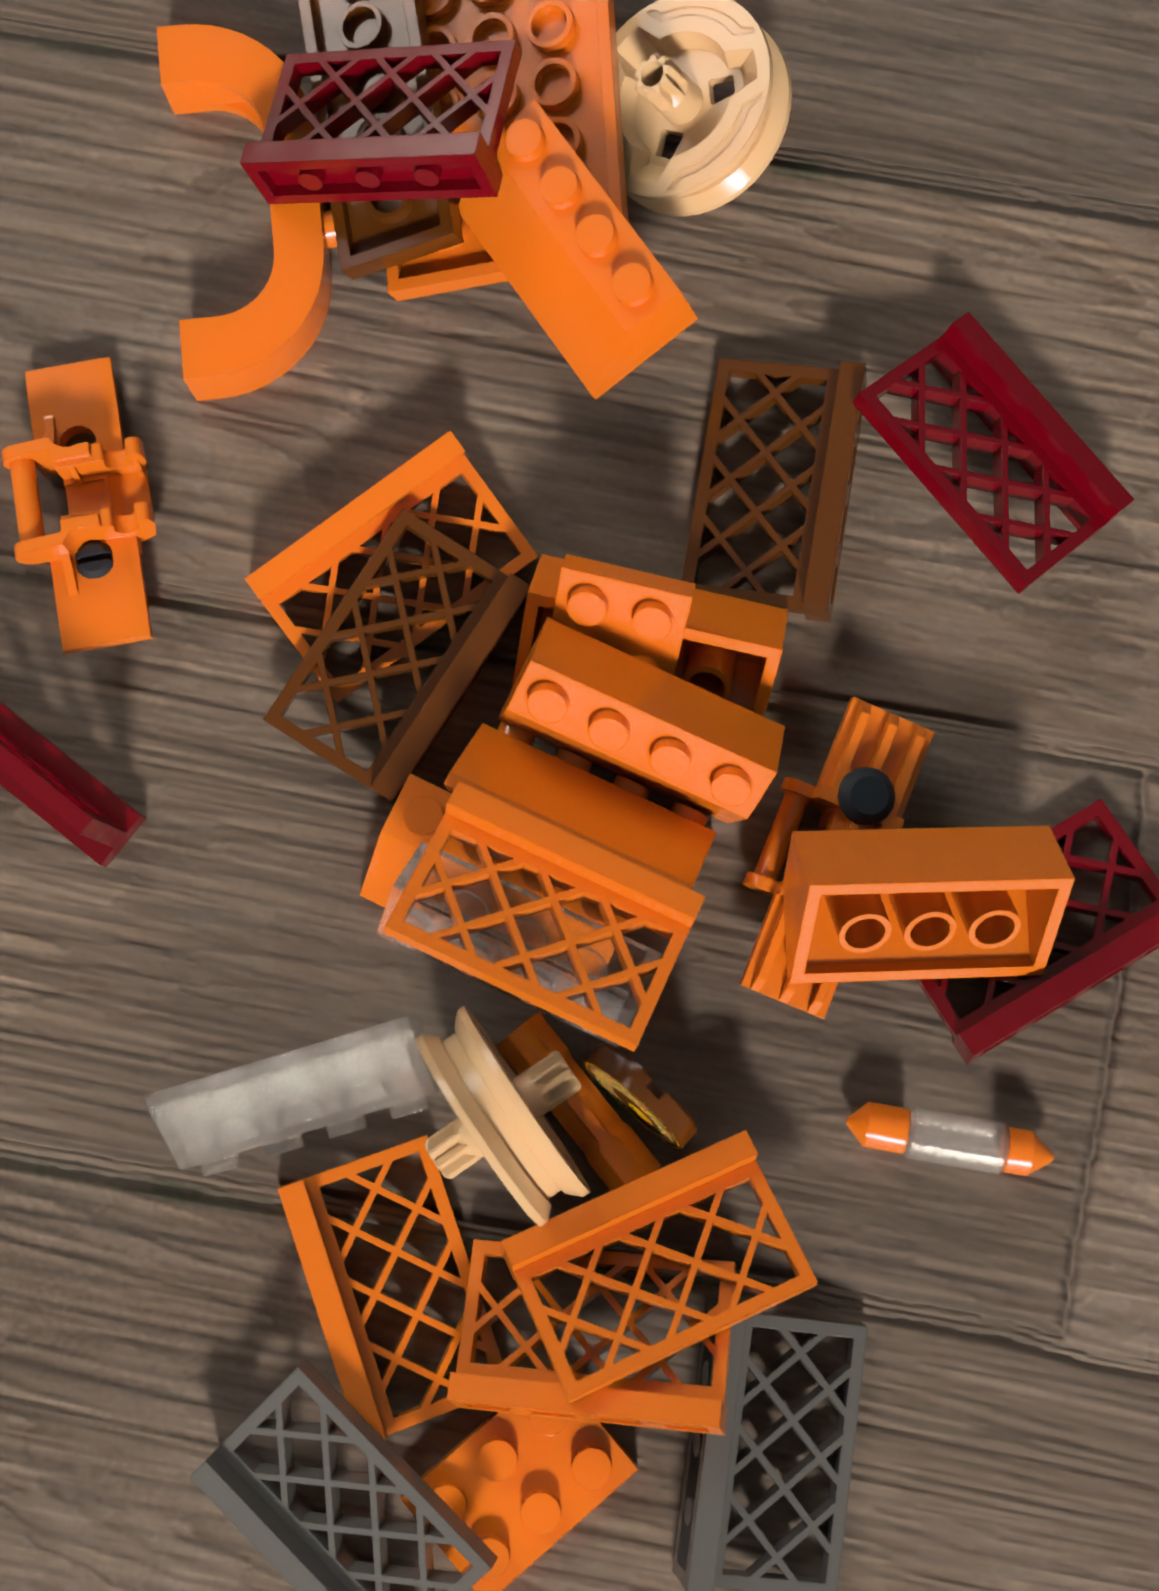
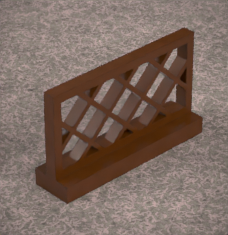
(829, 478)
(446, 685)

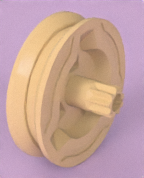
(666, 80)
(502, 1116)

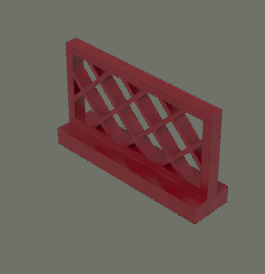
(376, 163)
(1022, 429)
(63, 791)
(1081, 967)

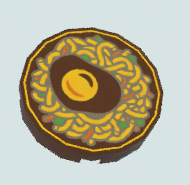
(634, 1093)

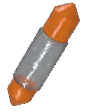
(949, 1139)

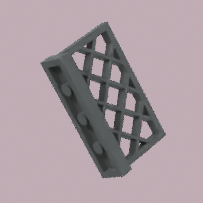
(714, 1462)
(309, 1544)

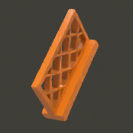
(364, 520)
(556, 860)
(635, 1208)
(334, 1295)
(624, 1402)

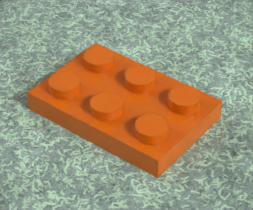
(625, 608)
(526, 1485)

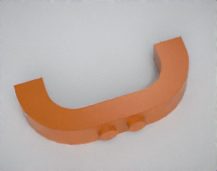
(247, 349)

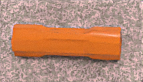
(588, 1118)

